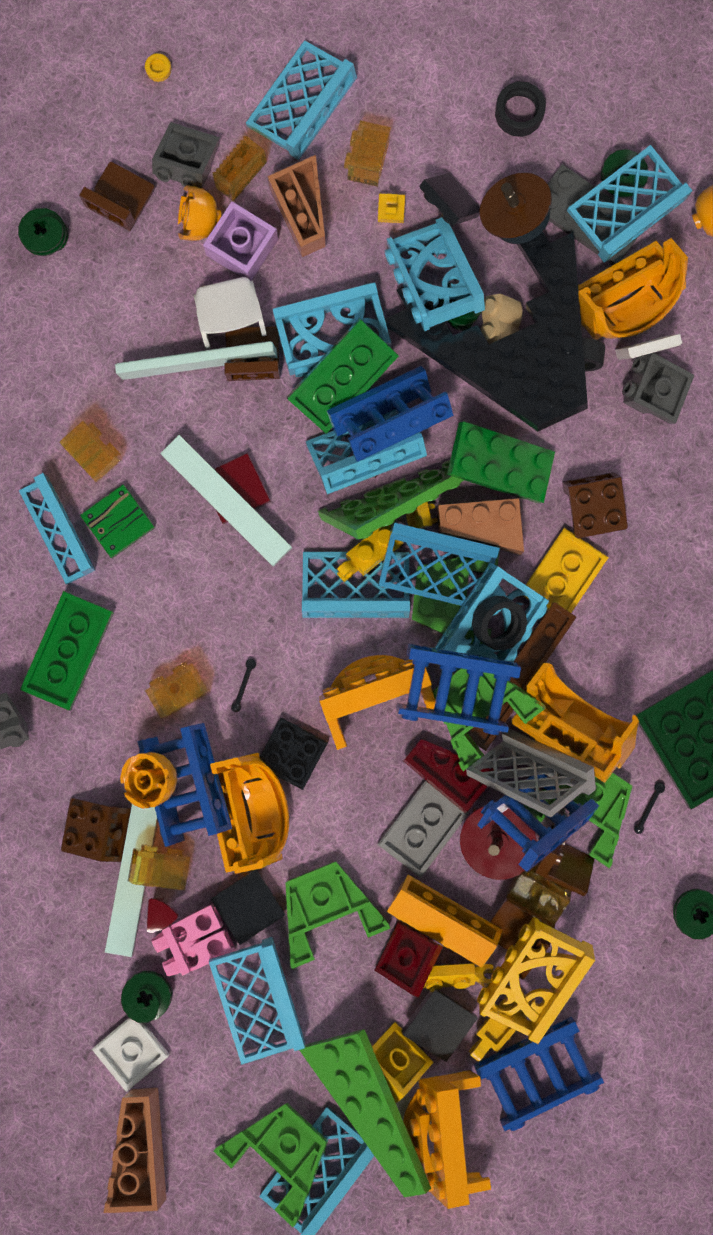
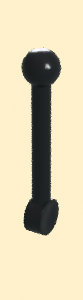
(236, 706)
(658, 788)

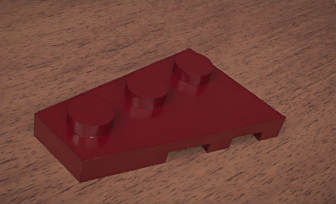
(444, 773)

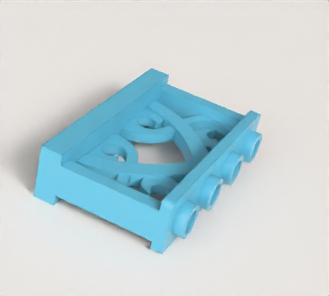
(442, 242)
(299, 312)
(486, 587)

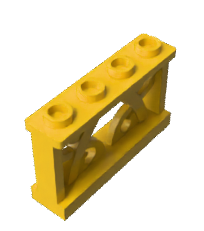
(554, 999)

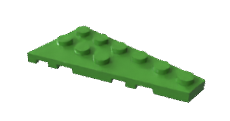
(389, 502)
(360, 1089)

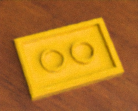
(566, 571)

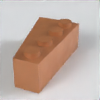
(138, 1159)

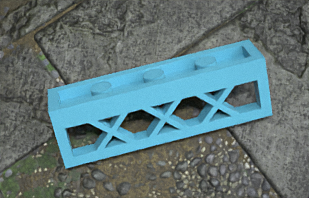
(63, 523)

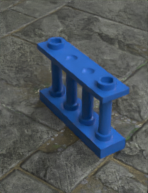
(383, 399)
(448, 662)
(207, 786)
(548, 838)
(515, 1057)

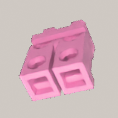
(185, 942)

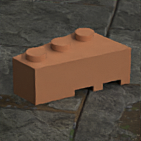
(484, 522)

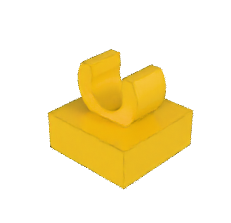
(391, 208)
(421, 516)

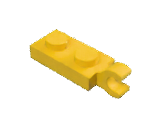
(367, 553)
(458, 976)
(492, 1035)

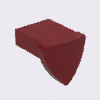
(159, 915)

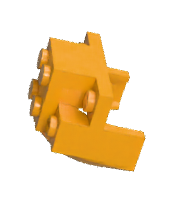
(576, 726)

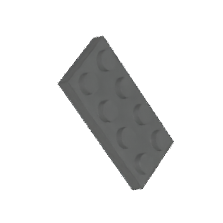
(568, 188)

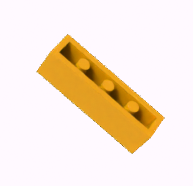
(445, 921)

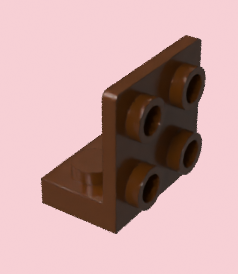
(118, 196)
(263, 368)
(596, 504)
(95, 830)
(567, 868)
(511, 919)

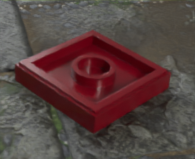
(245, 481)
(408, 959)

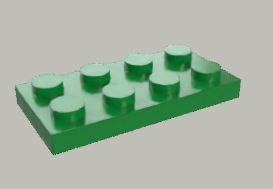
(342, 373)
(500, 462)
(67, 651)

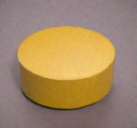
(158, 67)

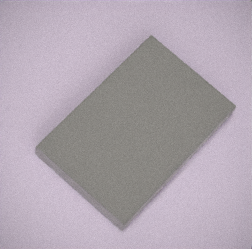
(422, 829)

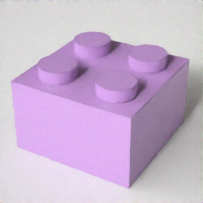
(240, 241)

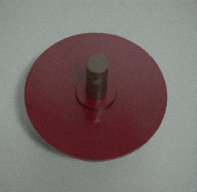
(491, 849)

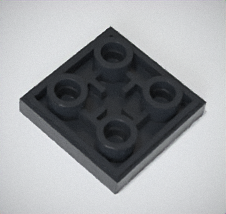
(450, 198)
(292, 753)
(248, 906)
(439, 1024)

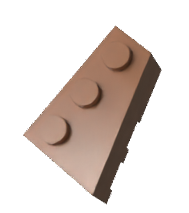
(299, 202)

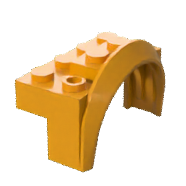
(650, 266)
(353, 694)
(267, 809)
(447, 1164)

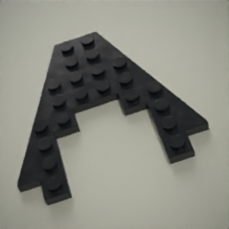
(529, 372)

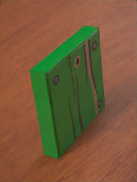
(117, 521)

